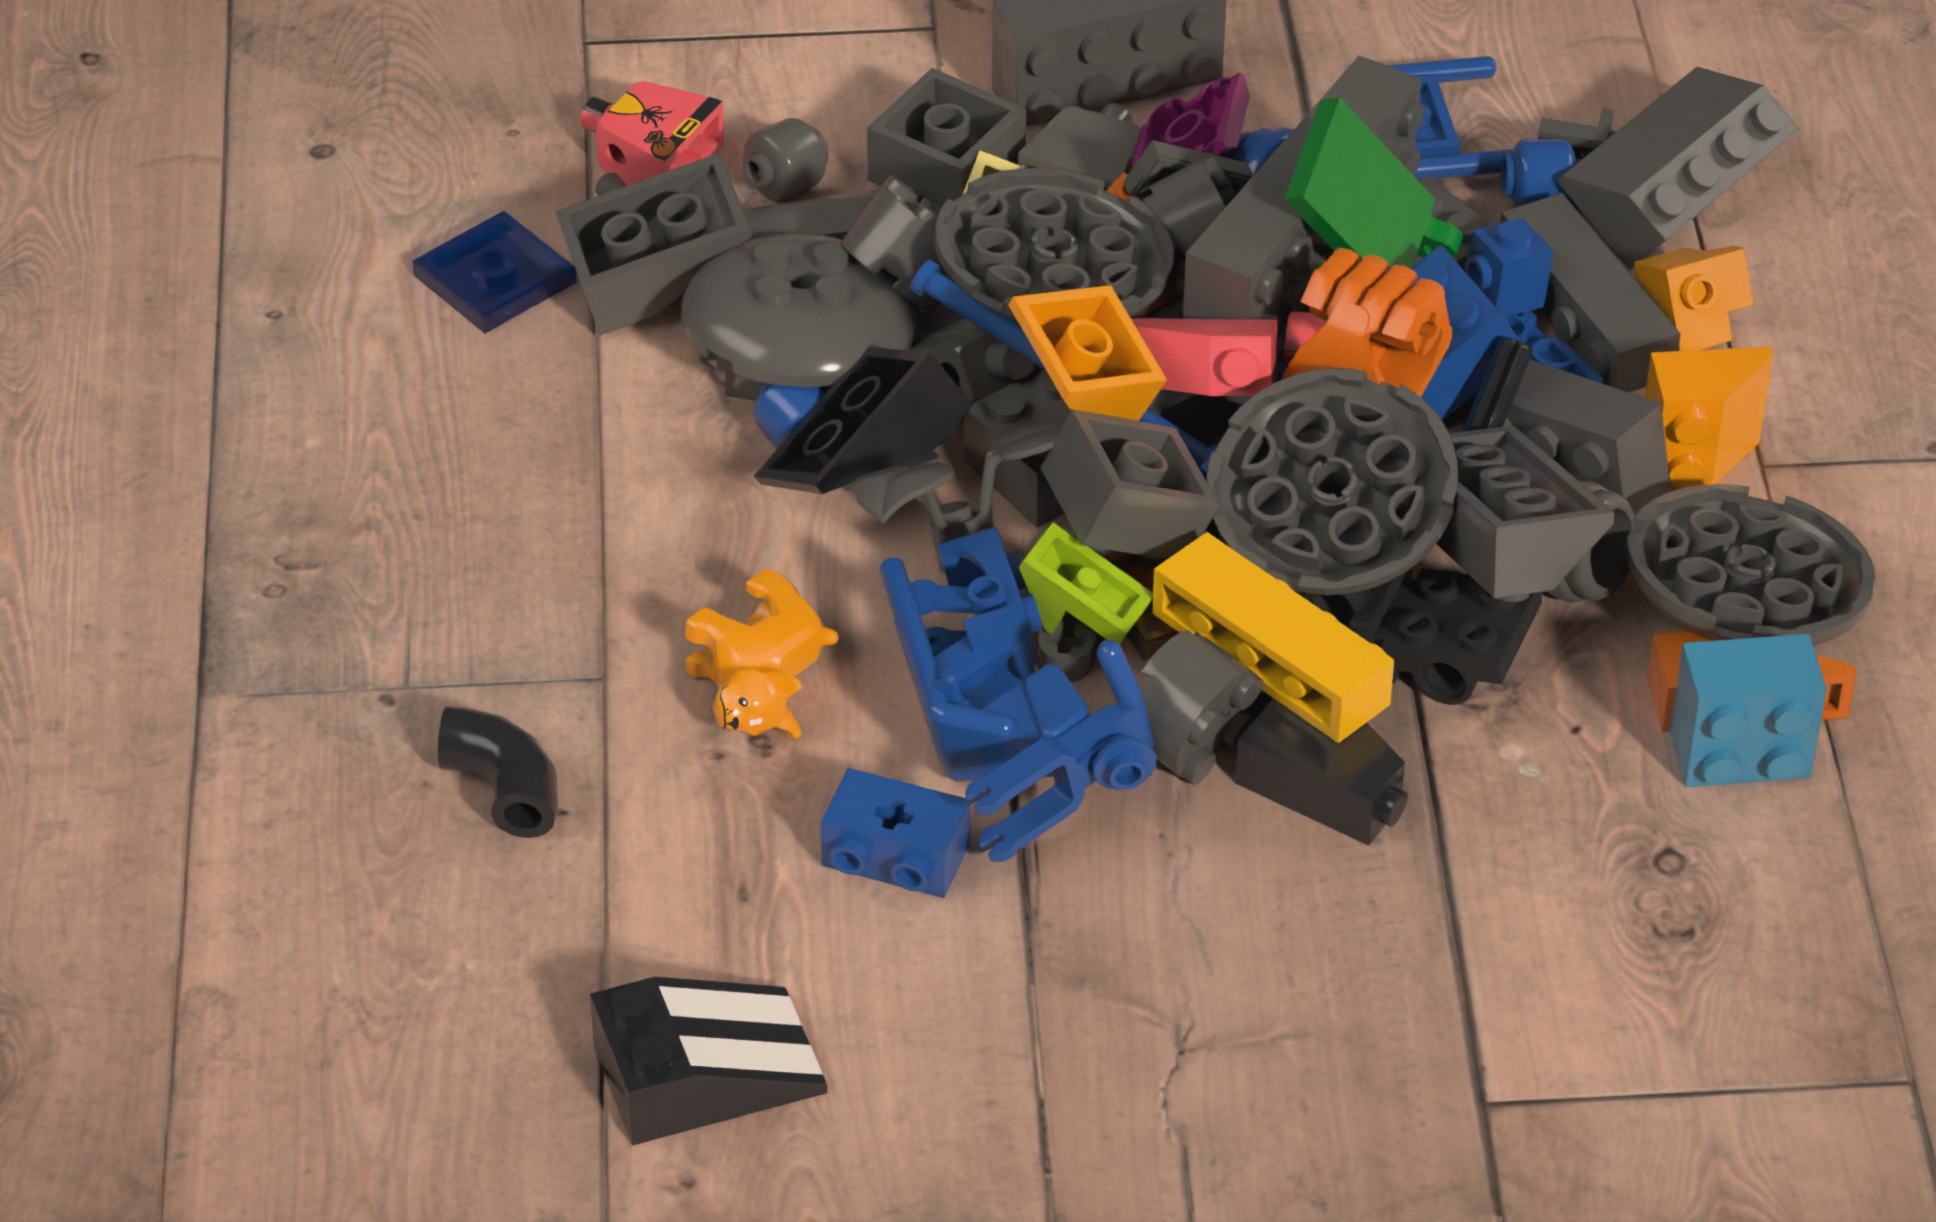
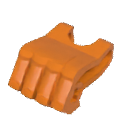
(1375, 322)

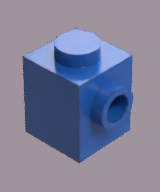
(1510, 266)

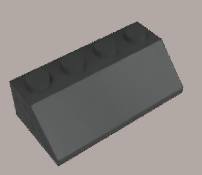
(1675, 159)
(1518, 515)

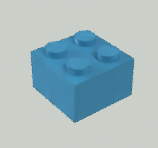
(1747, 710)

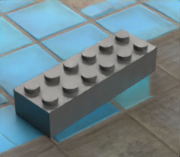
(1259, 248)

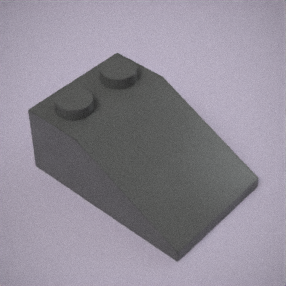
(650, 238)

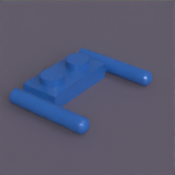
(1436, 136)

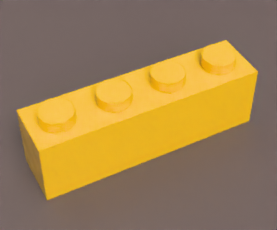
(1290, 643)

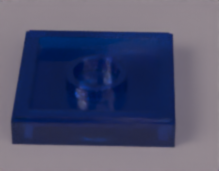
(494, 271)

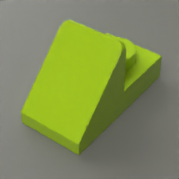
(1083, 583)

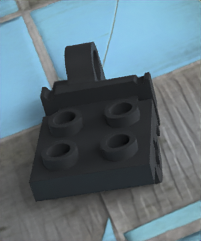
(1438, 629)

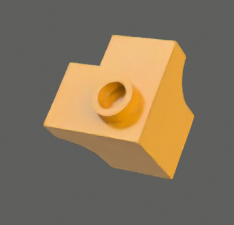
(1698, 291)

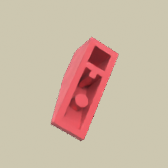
(1213, 354)

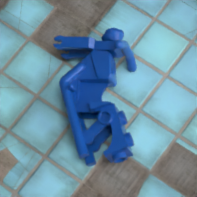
(998, 715)

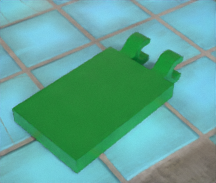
(1362, 194)

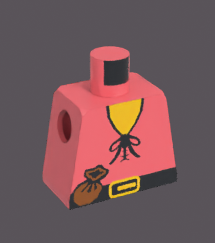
(653, 130)

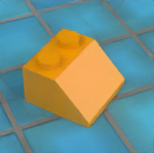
(1091, 350)
(1709, 408)

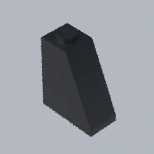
(1341, 785)

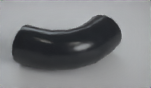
(509, 760)

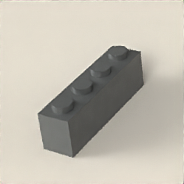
(1596, 298)

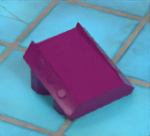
(1204, 123)

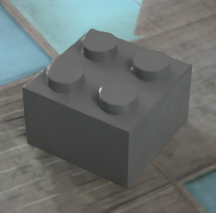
(936, 134)
(1128, 485)

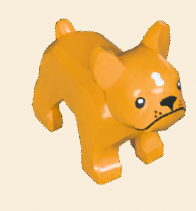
(758, 658)

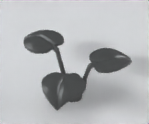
(890, 488)

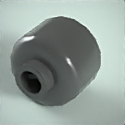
(785, 158)

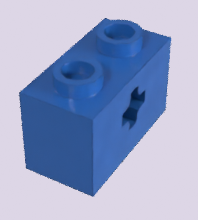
(895, 832)

